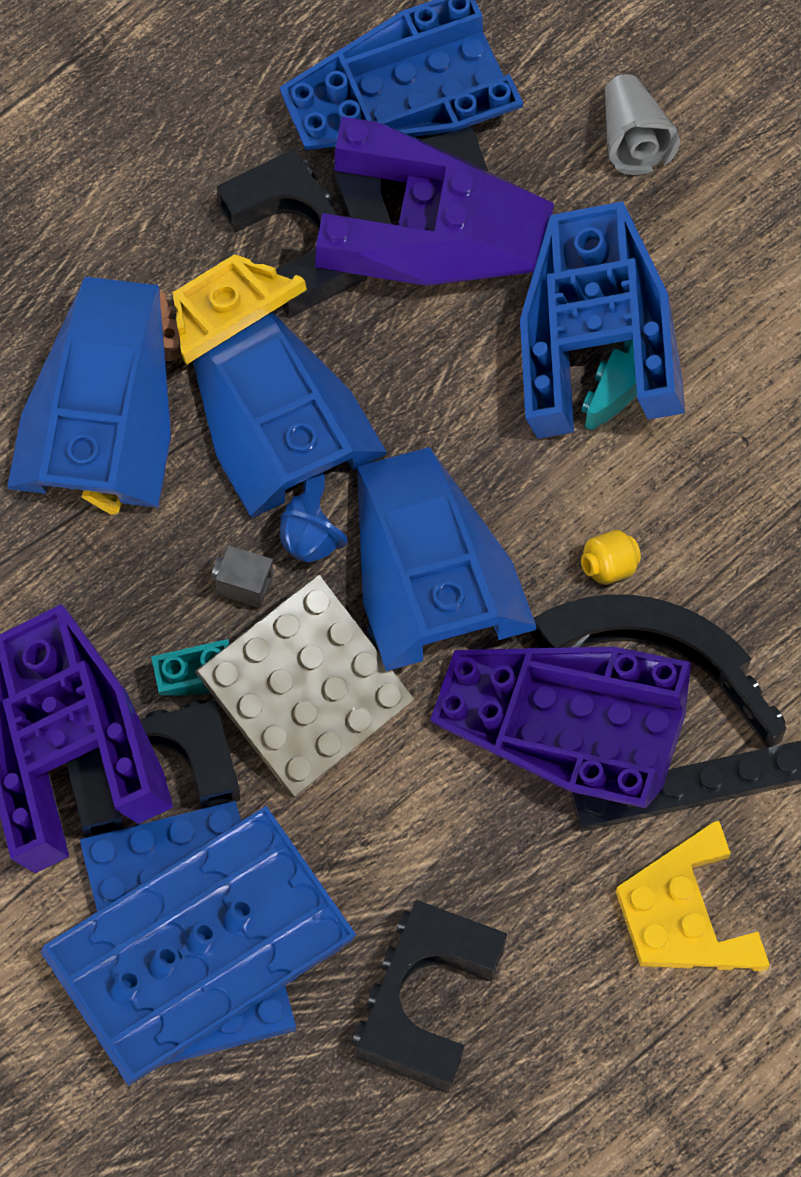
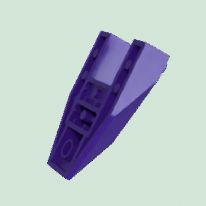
(452, 218)
(54, 708)

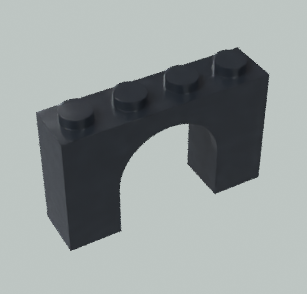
(286, 187)
(362, 195)
(192, 733)
(427, 939)

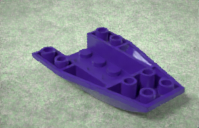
(572, 715)

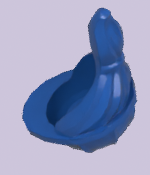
(305, 528)

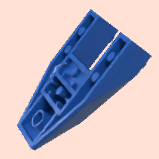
(592, 291)

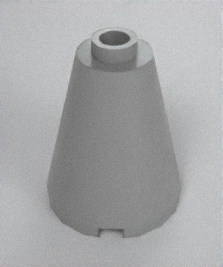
(637, 127)

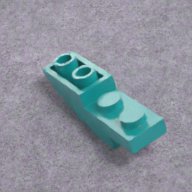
(614, 389)
(177, 669)

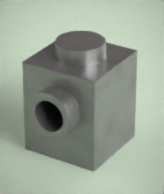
(243, 576)

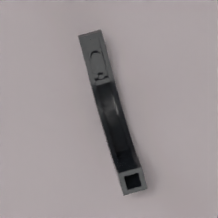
(670, 627)

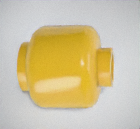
(610, 557)

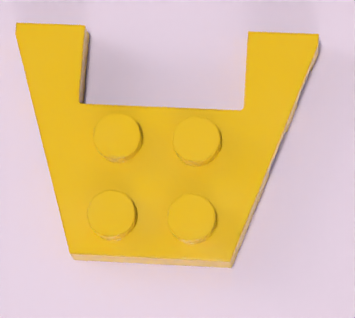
(670, 916)

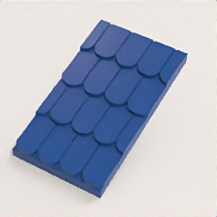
(197, 945)

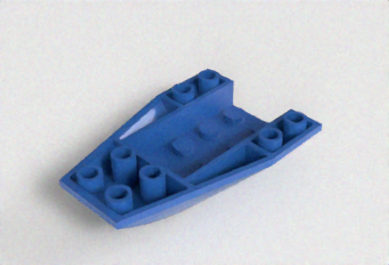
(413, 73)
(100, 400)
(278, 414)
(430, 561)

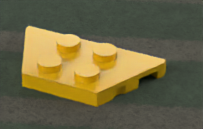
(227, 302)

